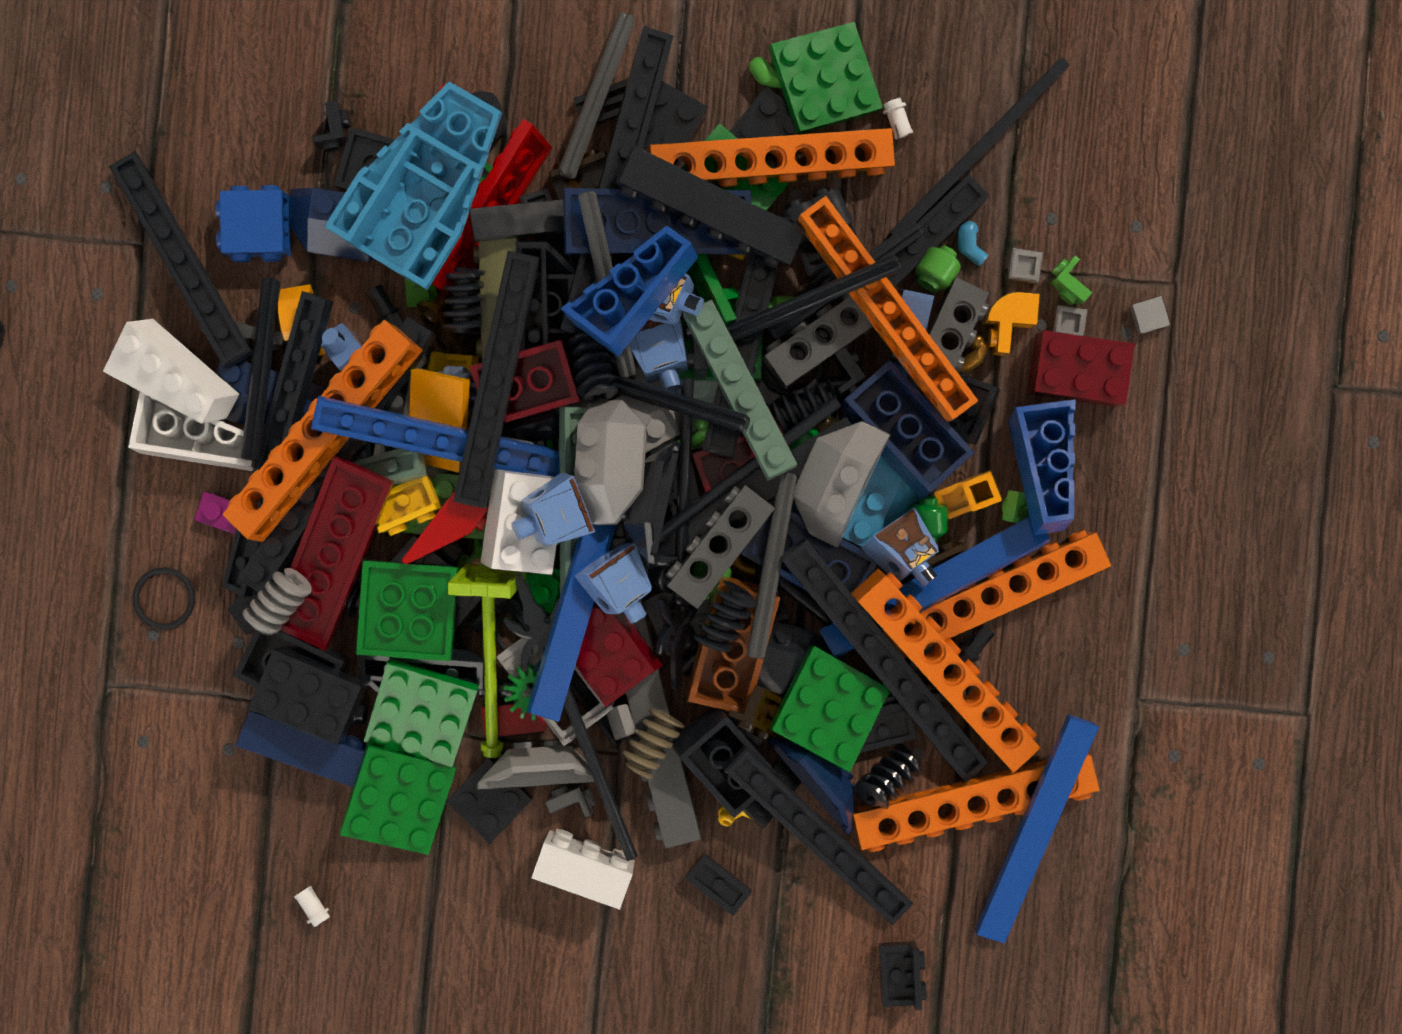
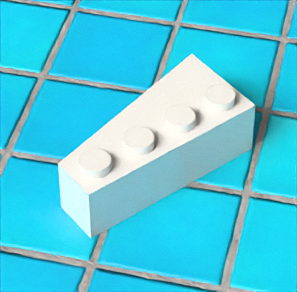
(167, 371)
(170, 434)

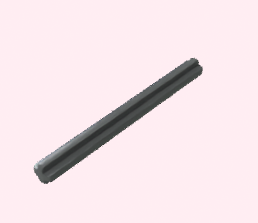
(596, 96)
(602, 263)
(771, 566)

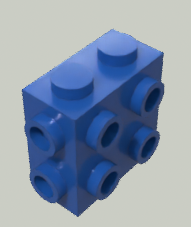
(254, 223)

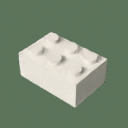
(500, 544)
(584, 868)

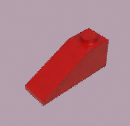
(448, 526)

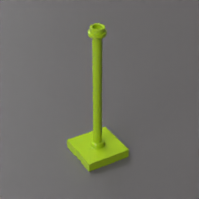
(490, 584)

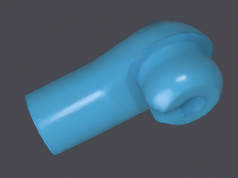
(967, 243)

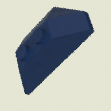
(307, 217)
(823, 779)

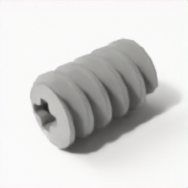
(278, 601)

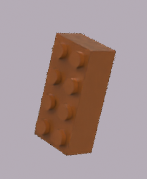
(727, 678)

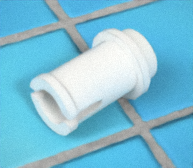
(897, 118)
(312, 906)

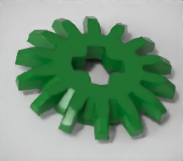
(517, 690)

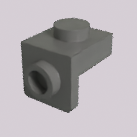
(564, 796)

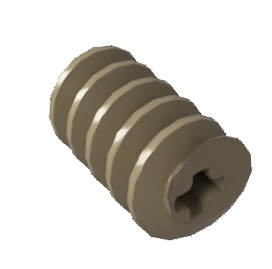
(651, 743)

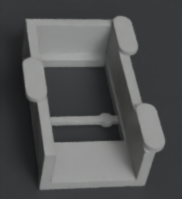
(512, 659)

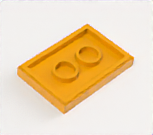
(440, 400)

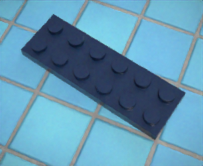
(632, 223)

